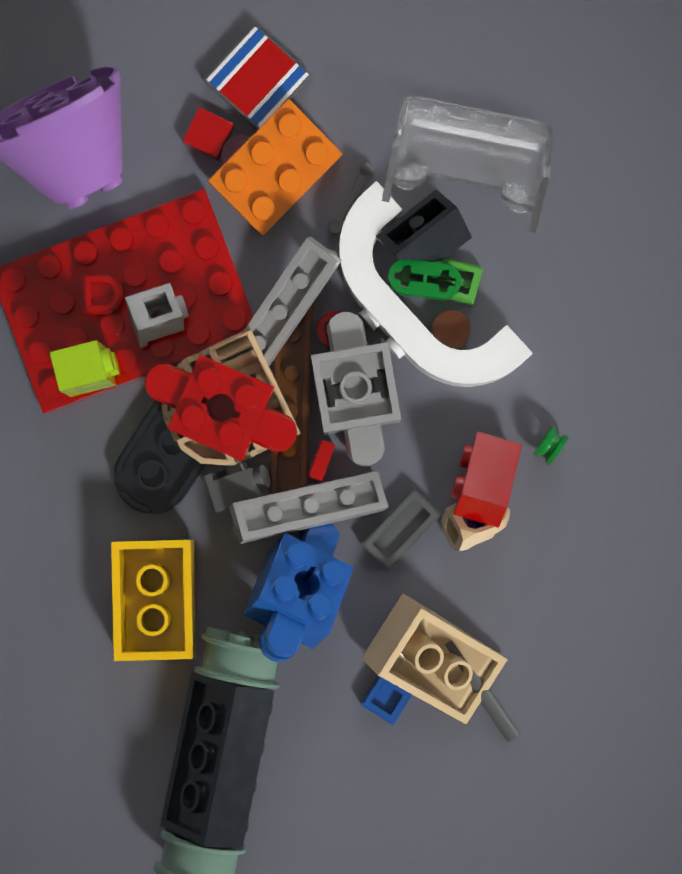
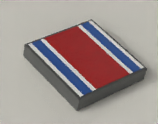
(257, 77)

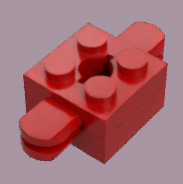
(221, 407)

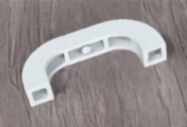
(404, 330)

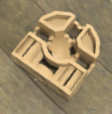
(247, 363)

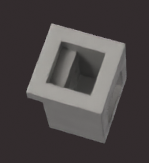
(156, 313)

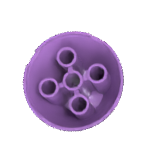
(67, 137)

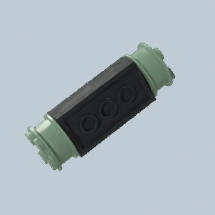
(217, 756)

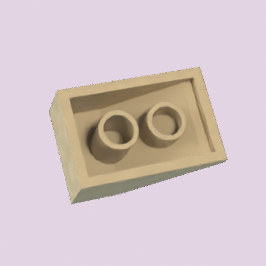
(414, 657)

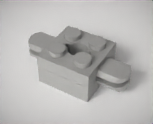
(356, 388)

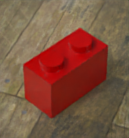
(487, 479)

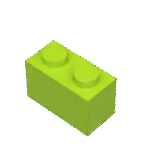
(84, 368)

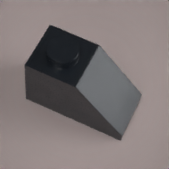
(427, 230)

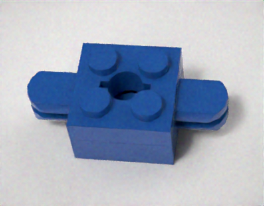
(298, 592)

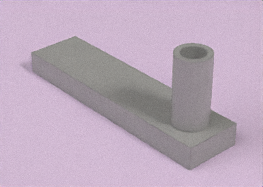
(291, 297)
(307, 507)

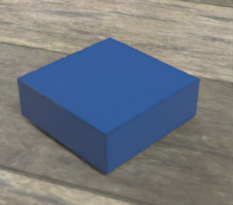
(386, 700)

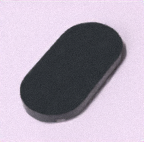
(152, 469)

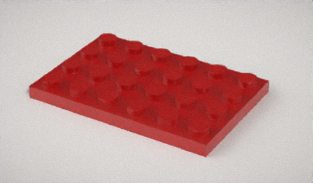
(150, 249)

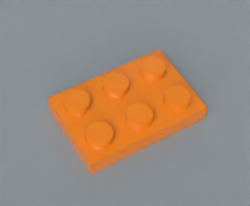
(275, 167)

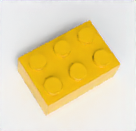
(153, 600)

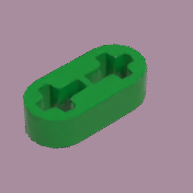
(426, 270)

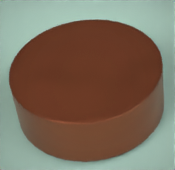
(451, 328)

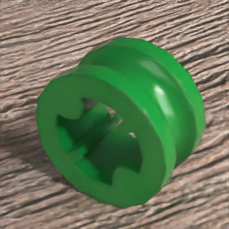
(550, 445)

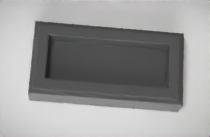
(401, 529)

